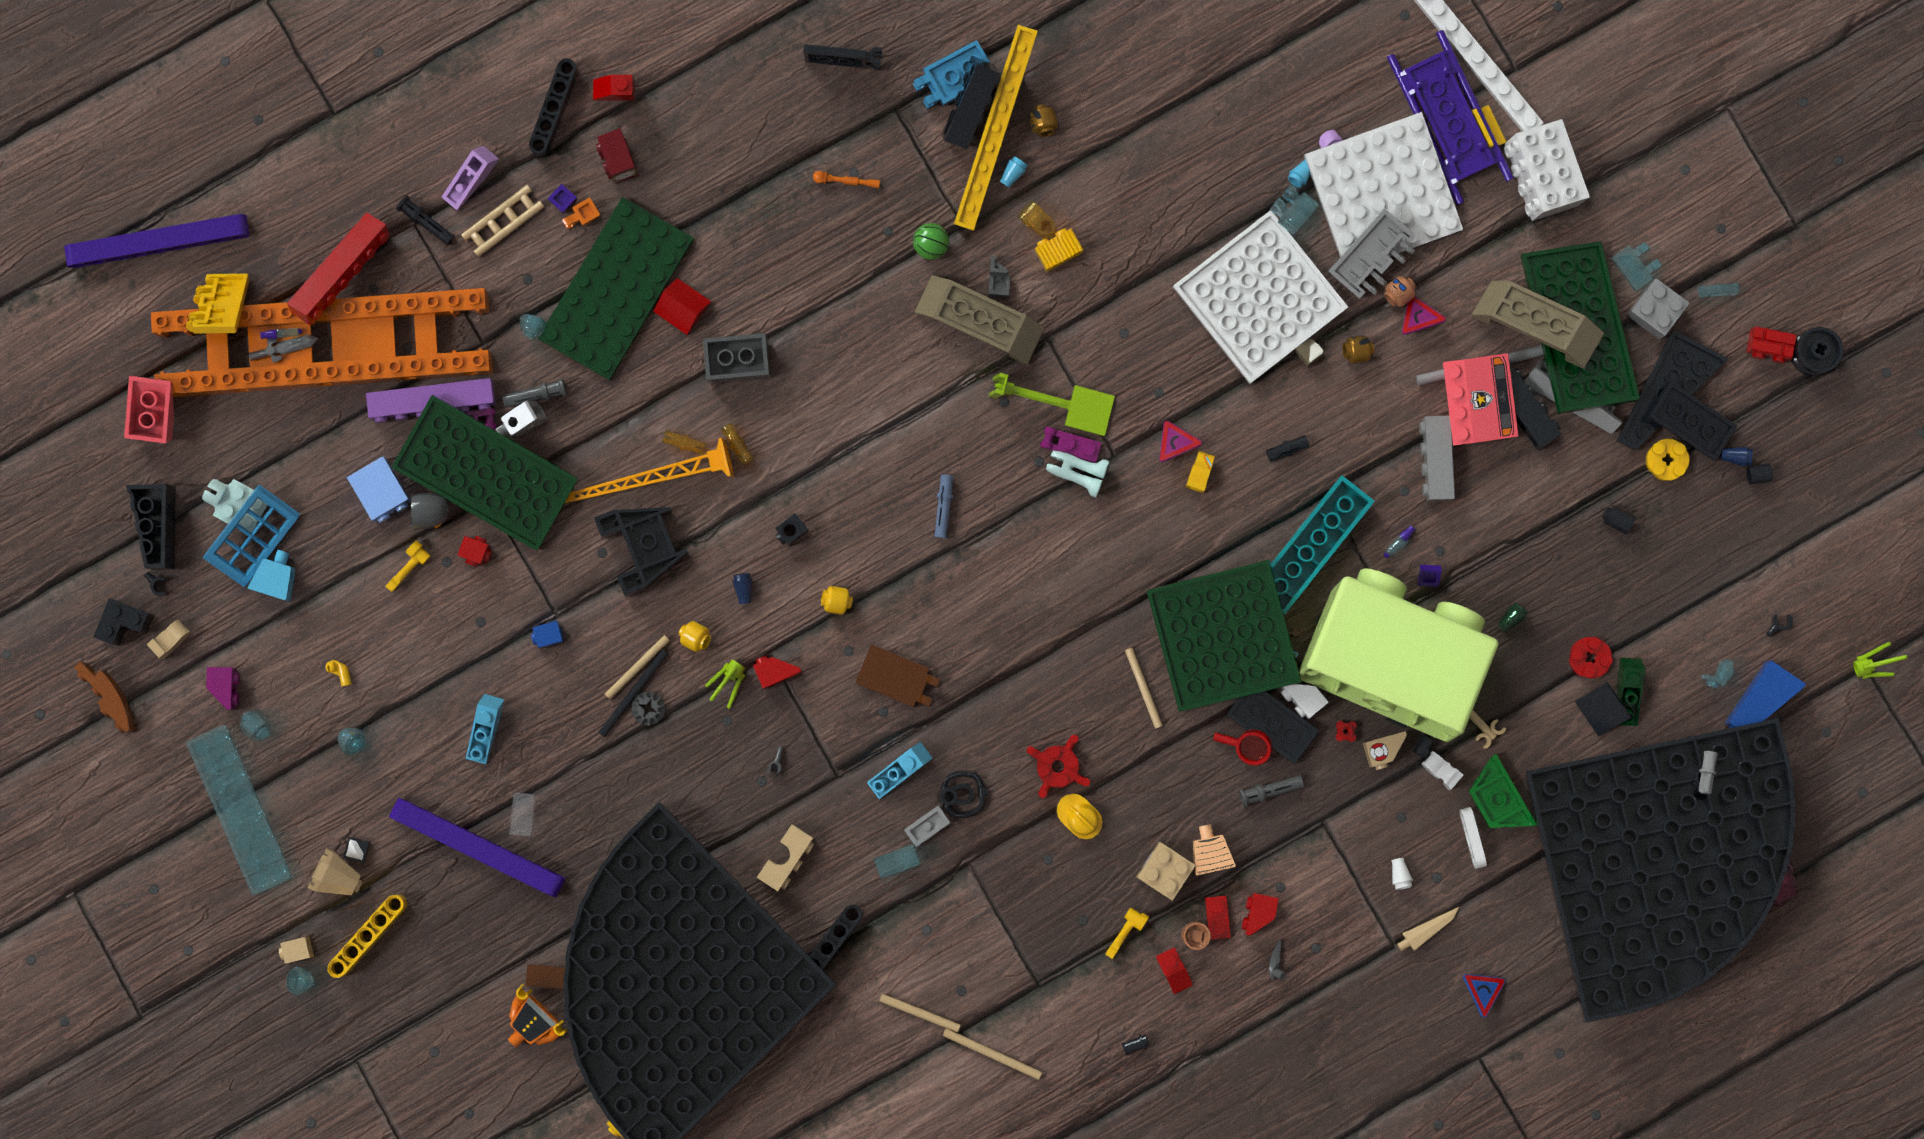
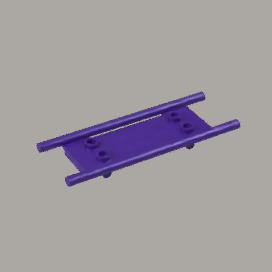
(1450, 115)

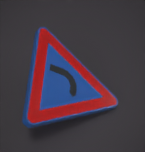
(1483, 991)

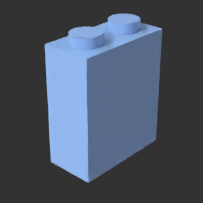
(379, 490)

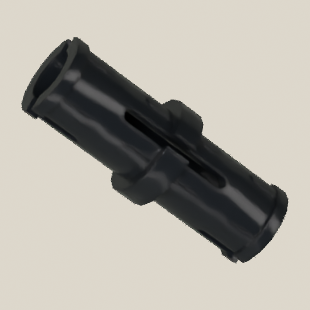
(1287, 448)

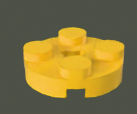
(1659, 468)

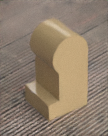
(169, 639)

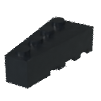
(971, 102)
(155, 523)

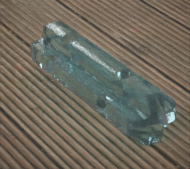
(1718, 290)

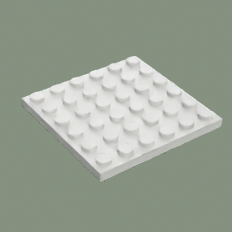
(1389, 170)
(1260, 297)

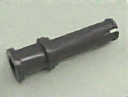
(544, 391)
(1261, 792)

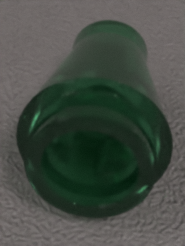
(1512, 617)

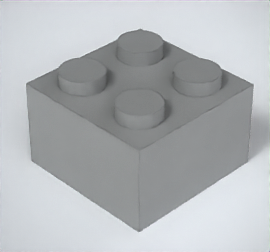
(1657, 309)

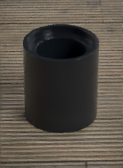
(1759, 474)

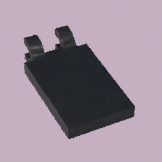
(843, 56)

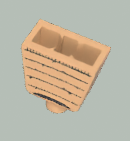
(1211, 852)

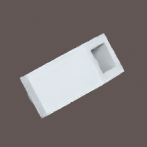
(1306, 698)

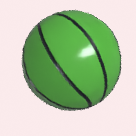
(931, 241)

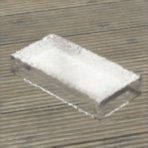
(522, 814)

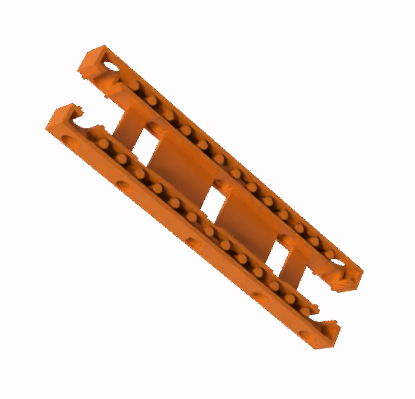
(360, 345)

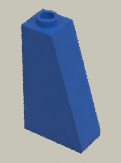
(1765, 695)

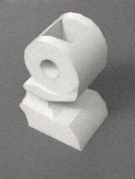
(1441, 769)

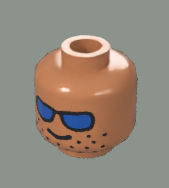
(1400, 291)

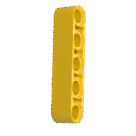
(358, 941)

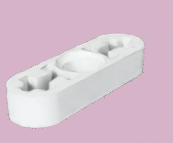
(1473, 838)

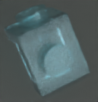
(1723, 673)

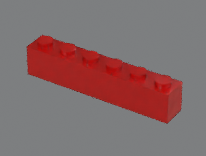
(338, 269)

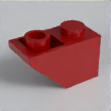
(1260, 913)

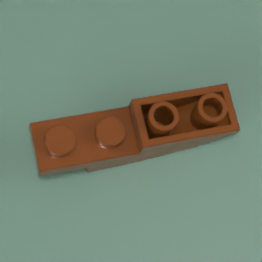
(113, 702)

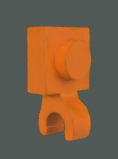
(584, 212)

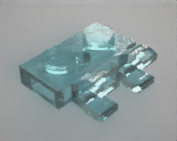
(1298, 213)
(1633, 268)

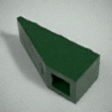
(1630, 687)

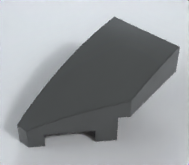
(999, 280)

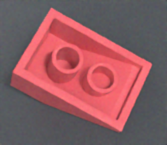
(149, 410)

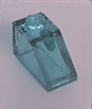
(897, 861)

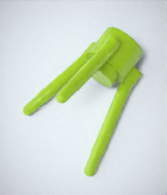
(1864, 666)
(731, 671)

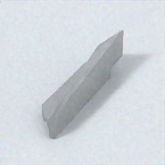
(1601, 417)

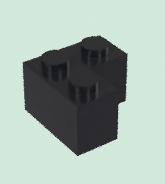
(117, 618)

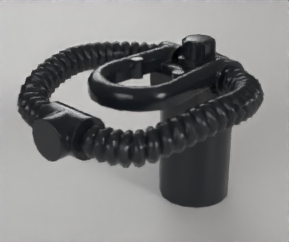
(948, 796)

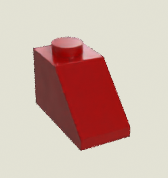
(614, 88)
(773, 671)

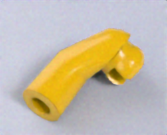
(340, 670)

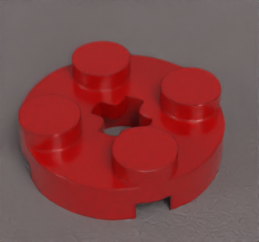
(1594, 646)

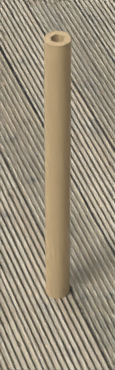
(992, 1054)

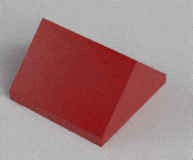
(681, 306)

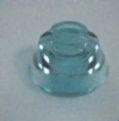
(532, 326)
(351, 740)
(299, 980)

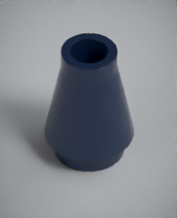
(1740, 456)
(743, 587)

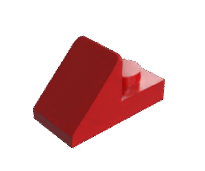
(1174, 970)

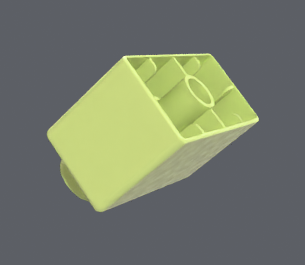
(1398, 655)

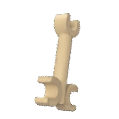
(1489, 733)

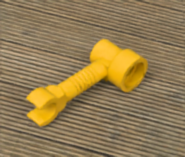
(417, 555)
(1134, 919)

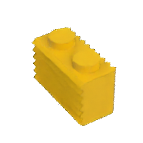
(1058, 249)

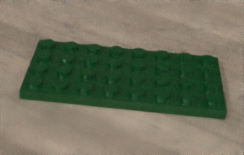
(1581, 281)
(616, 288)
(485, 472)

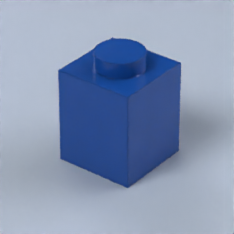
(547, 635)

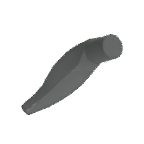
(1274, 963)

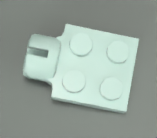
(230, 500)

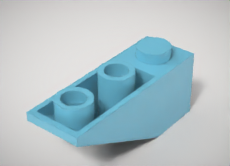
(484, 728)
(899, 770)

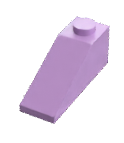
(470, 176)

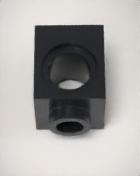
(791, 521)

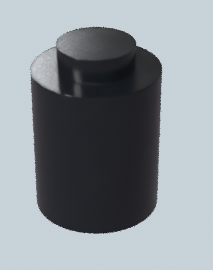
(1618, 519)

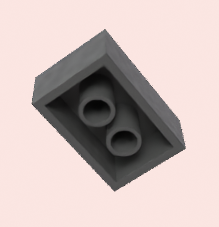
(736, 358)

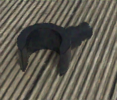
(154, 580)
(1775, 626)

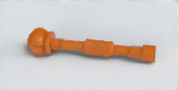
(820, 177)

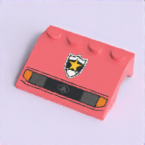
(1480, 399)

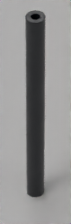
(633, 693)

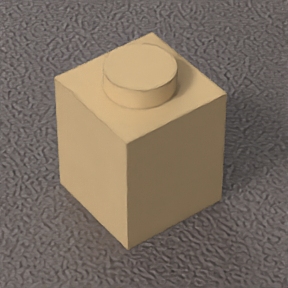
(296, 950)

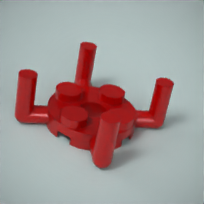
(1067, 757)

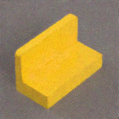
(1492, 124)

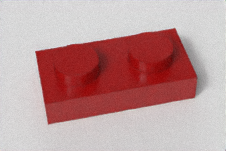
(1217, 917)

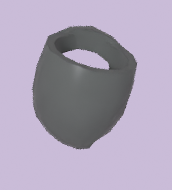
(428, 511)

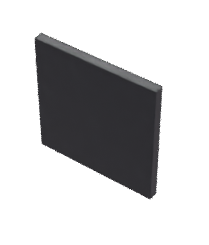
(1602, 709)

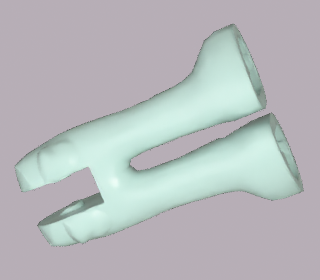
(1069, 461)

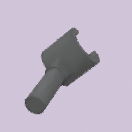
(775, 764)

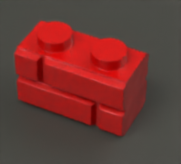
(1771, 344)

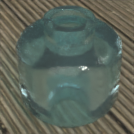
(255, 725)

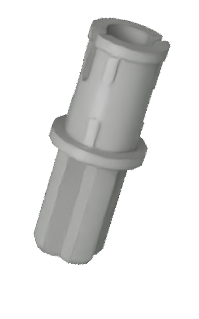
(1707, 772)

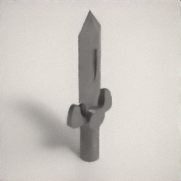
(283, 347)

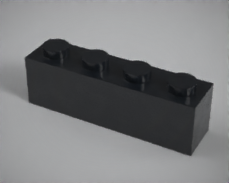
(1531, 414)

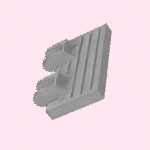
(1371, 252)

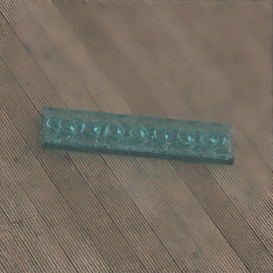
(239, 810)

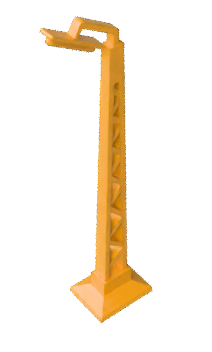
(718, 459)

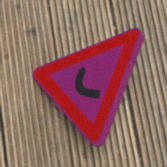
(1420, 316)
(1176, 442)

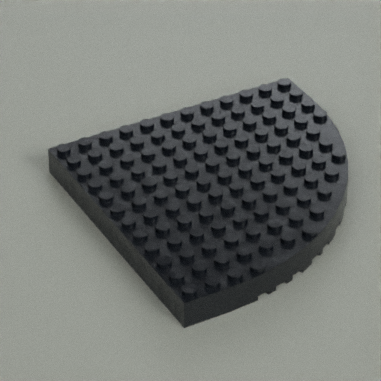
(1653, 873)
(676, 981)

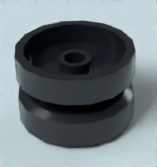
(1827, 345)

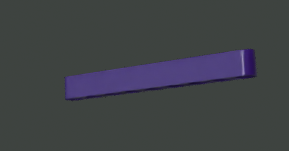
(156, 241)
(477, 847)

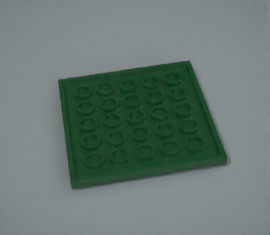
(1224, 635)

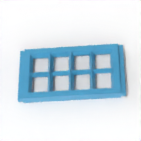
(228, 567)

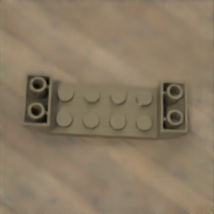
(980, 318)
(1540, 320)

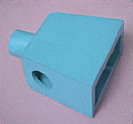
(274, 577)

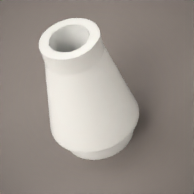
(1400, 874)

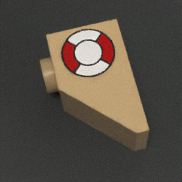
(1383, 750)

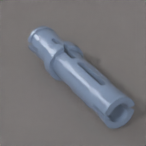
(943, 510)

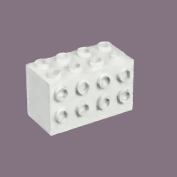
(1546, 170)

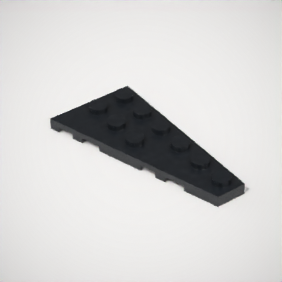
(1681, 362)

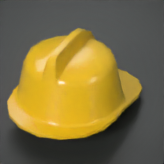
(1079, 816)

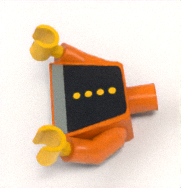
(532, 1021)

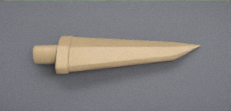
(1419, 935)

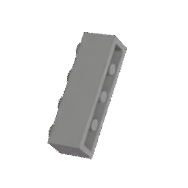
(1437, 458)

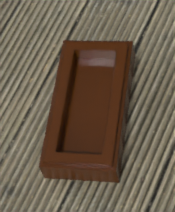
(545, 976)

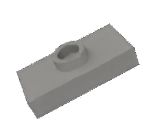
(927, 826)

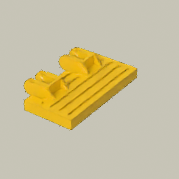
(219, 304)

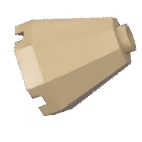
(334, 875)

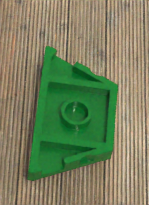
(1499, 798)

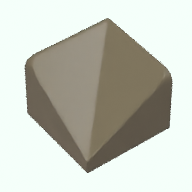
(1309, 351)

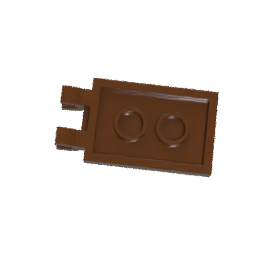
(895, 677)

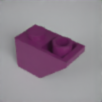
(222, 685)

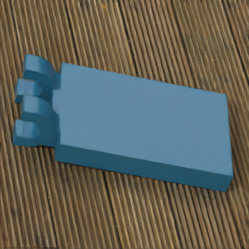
(947, 75)

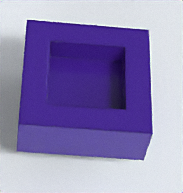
(562, 198)
(1429, 575)

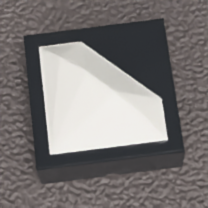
(356, 849)

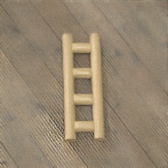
(490, 218)

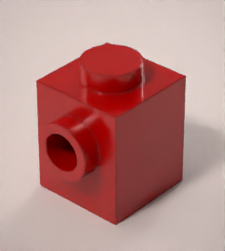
(475, 551)

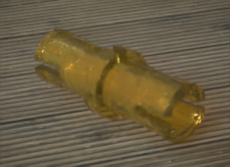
(684, 442)
(737, 444)

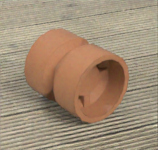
(1195, 935)

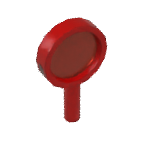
(1252, 746)

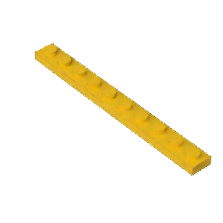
(996, 127)

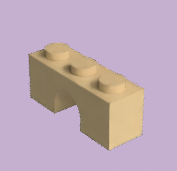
(798, 844)

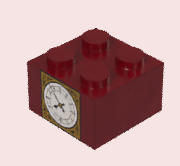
(616, 153)

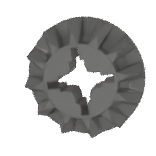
(652, 717)

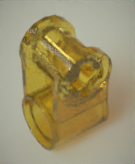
(1035, 218)

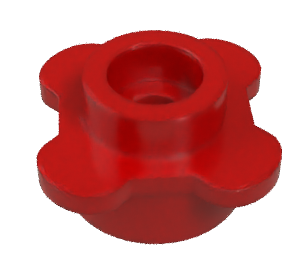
(1341, 726)

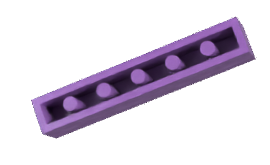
(412, 401)

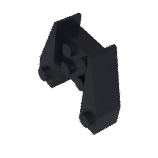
(647, 544)

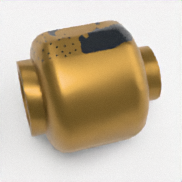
(1043, 121)
(1357, 349)

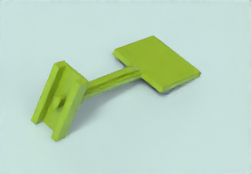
(1086, 410)

